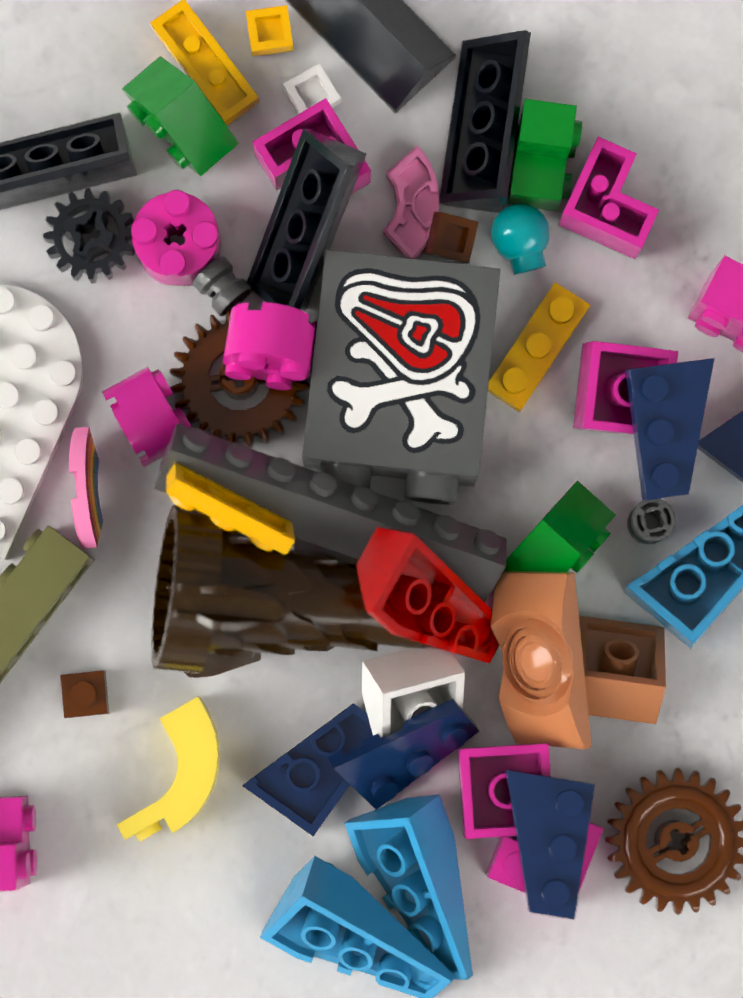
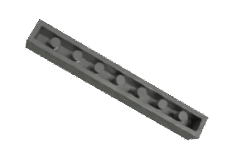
(333, 510)

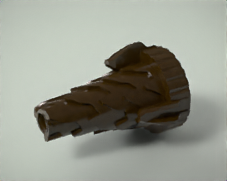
(231, 601)

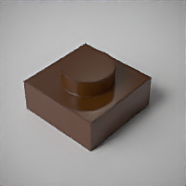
(451, 237)
(84, 694)

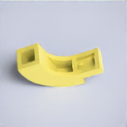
(198, 767)

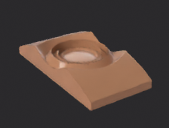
(541, 658)

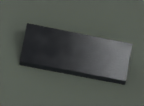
(380, 43)
(484, 122)
(64, 160)
(305, 220)

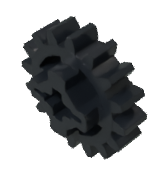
(74, 228)

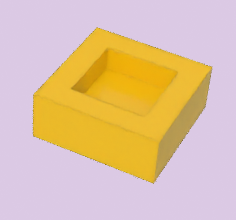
(269, 30)

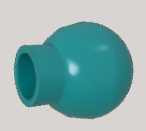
(521, 236)

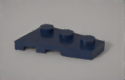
(303, 780)
(551, 837)

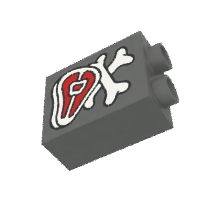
(401, 372)

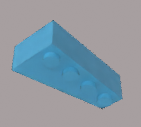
(696, 582)

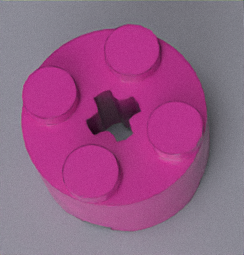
(179, 215)
(269, 344)
(145, 413)

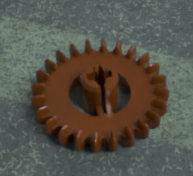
(213, 416)
(641, 863)

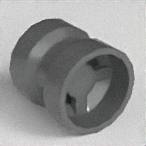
(220, 284)
(646, 527)

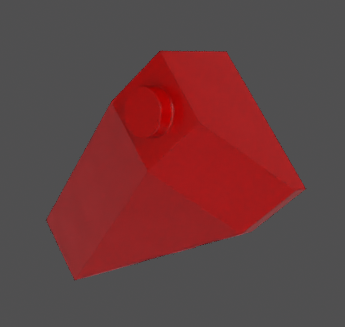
(422, 597)

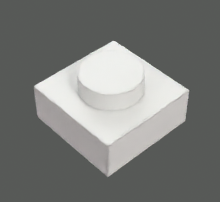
(311, 88)

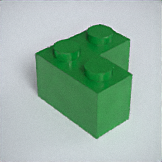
(181, 113)
(543, 143)
(564, 535)

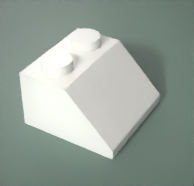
(409, 684)

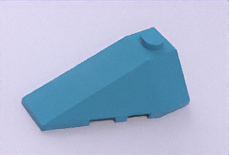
(417, 864)
(342, 923)

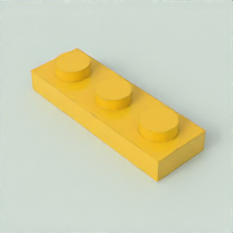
(204, 61)
(537, 347)
(229, 509)

